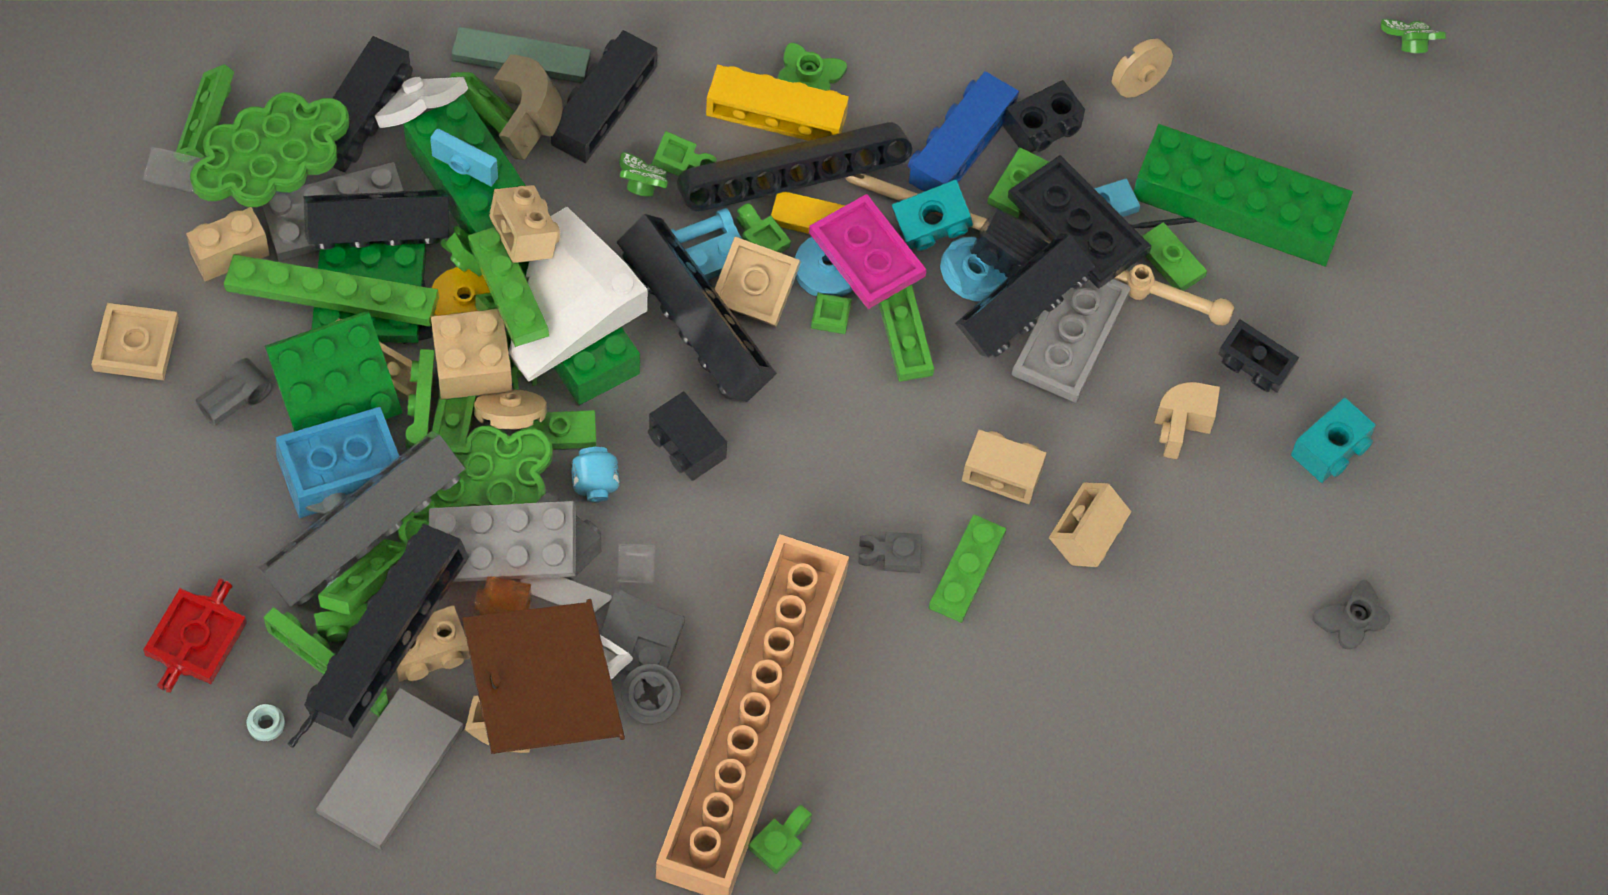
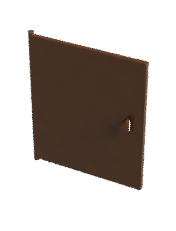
(545, 675)

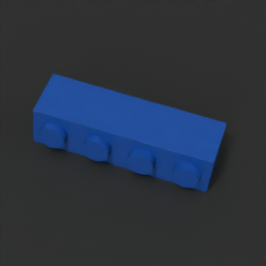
(963, 134)

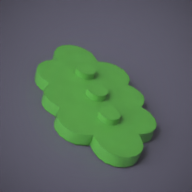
(269, 149)
(496, 472)

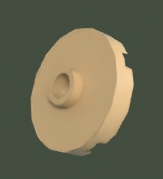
(1143, 68)
(511, 409)

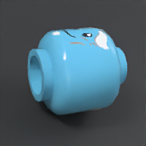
(595, 473)

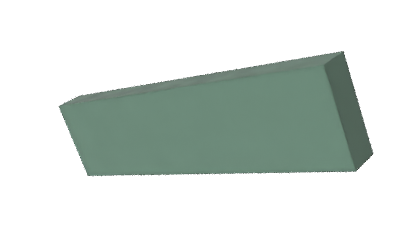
(493, 50)

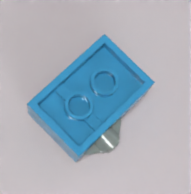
(334, 459)

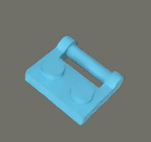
(710, 254)

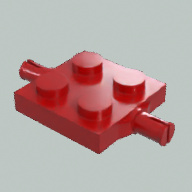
(195, 636)

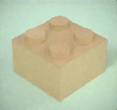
(471, 354)

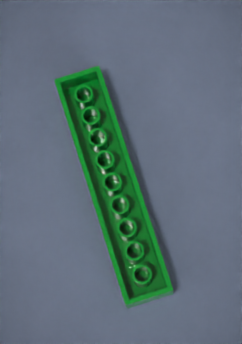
(591, 370)

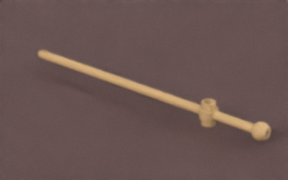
(1139, 278)

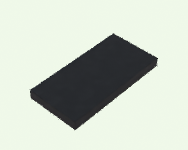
(1065, 203)

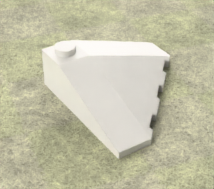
(581, 295)

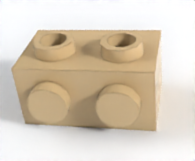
(524, 223)
(216, 242)
(1004, 466)
(1090, 524)
(436, 647)

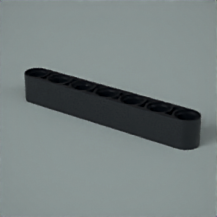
(779, 161)

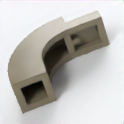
(539, 103)

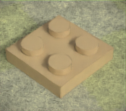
(756, 281)
(135, 341)

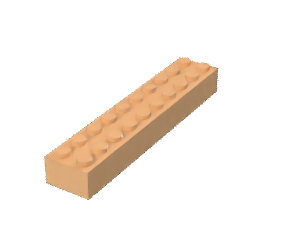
(752, 718)

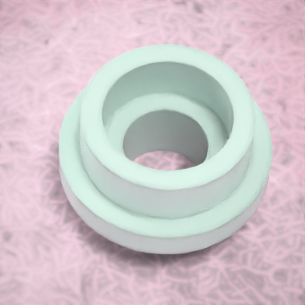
(262, 713)

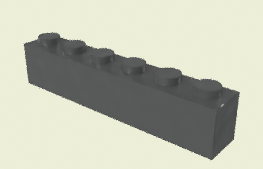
(362, 518)

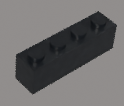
(366, 91)
(604, 95)
(376, 217)
(1025, 296)

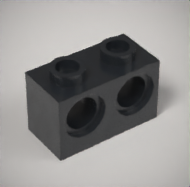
(1040, 112)

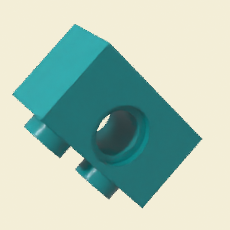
(944, 199)
(1342, 424)

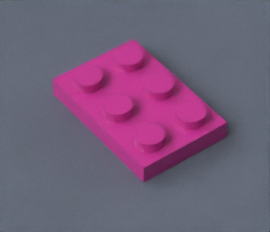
(867, 251)

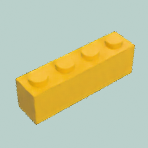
(775, 104)

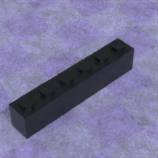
(695, 308)
(386, 630)

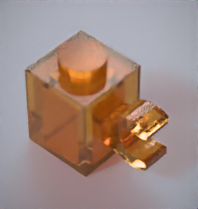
(503, 596)

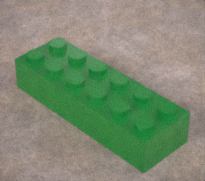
(1242, 195)

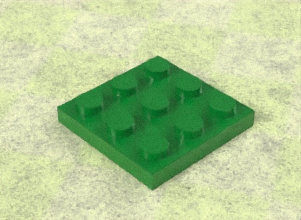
(378, 261)
(333, 372)

